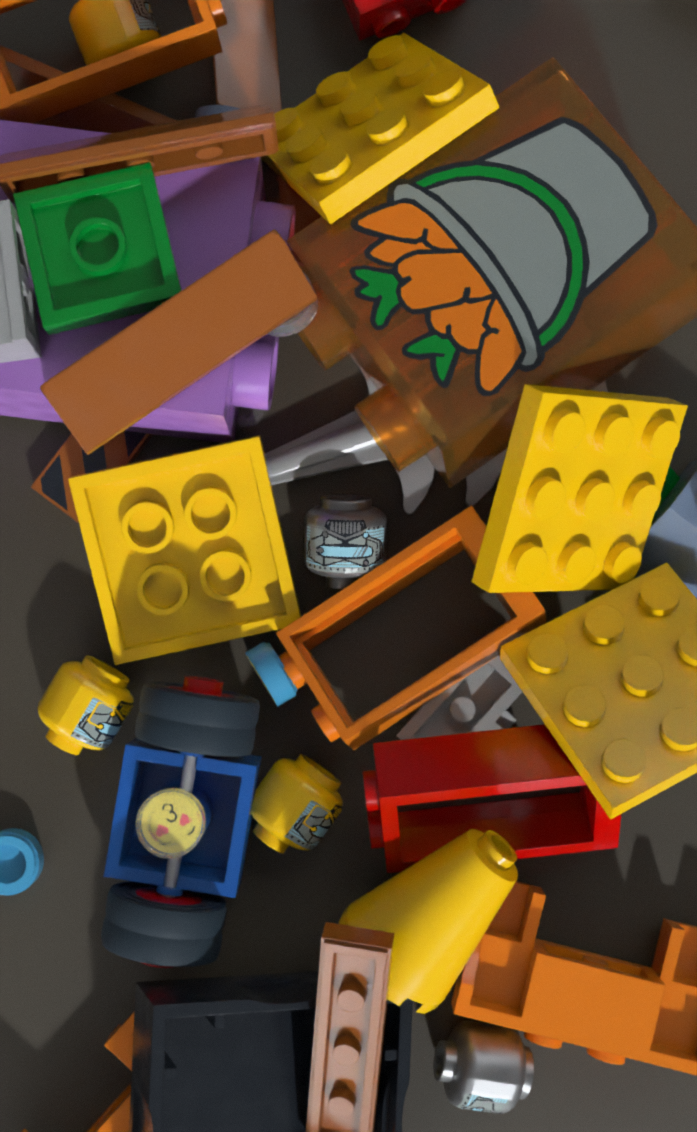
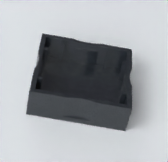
(241, 1055)

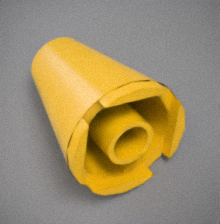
(438, 913)

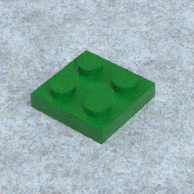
(97, 248)

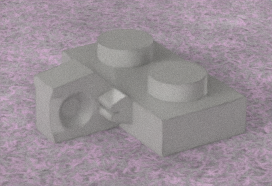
(468, 706)

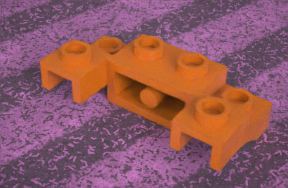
(581, 995)

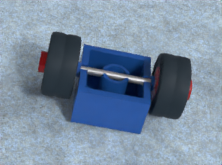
(197, 742)

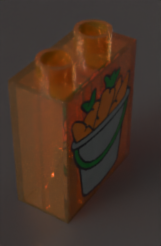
(496, 267)

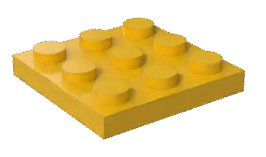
(375, 124)
(577, 490)
(186, 549)
(618, 687)

